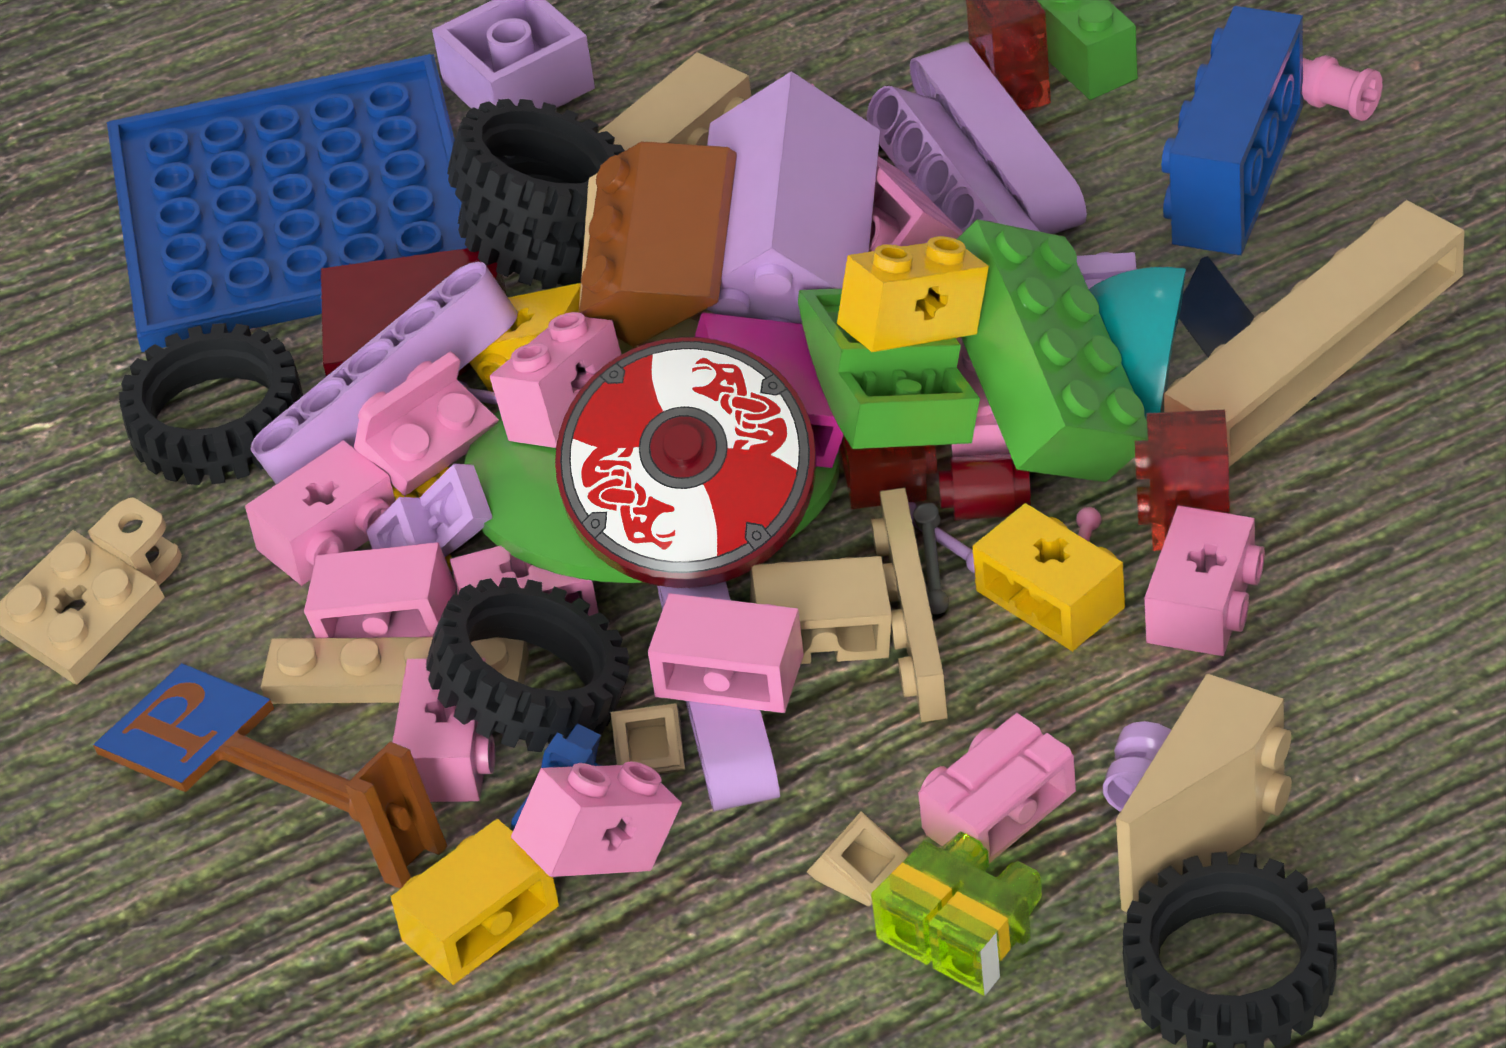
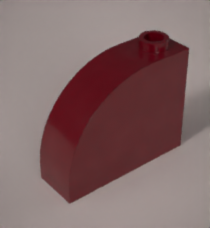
(369, 296)

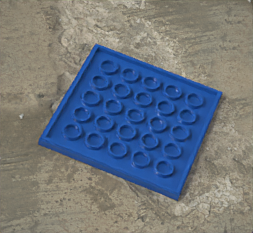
(261, 189)

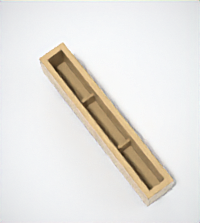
(1323, 326)

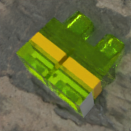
(954, 912)

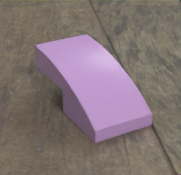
(444, 514)

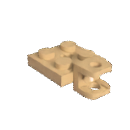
(110, 579)

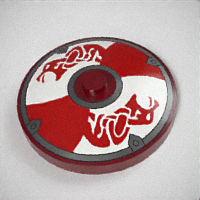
(686, 462)

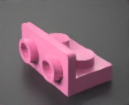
(421, 424)

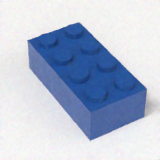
(1234, 130)

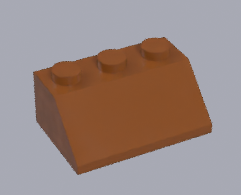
(657, 237)

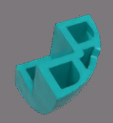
(1142, 320)

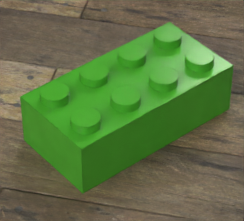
(1049, 358)

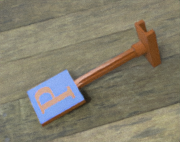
(202, 719)

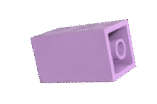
(795, 198)

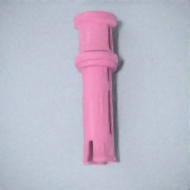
(1341, 87)

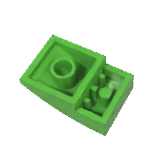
(891, 394)

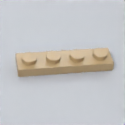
(912, 623)
(364, 667)

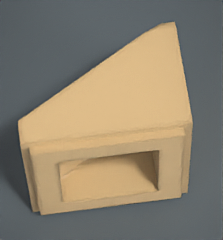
(649, 737)
(858, 860)

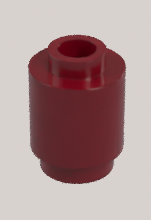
(983, 487)

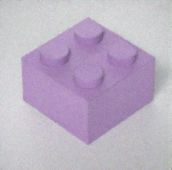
(514, 54)

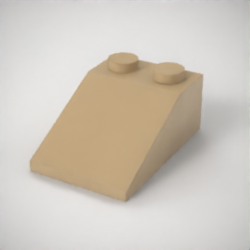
(1206, 784)

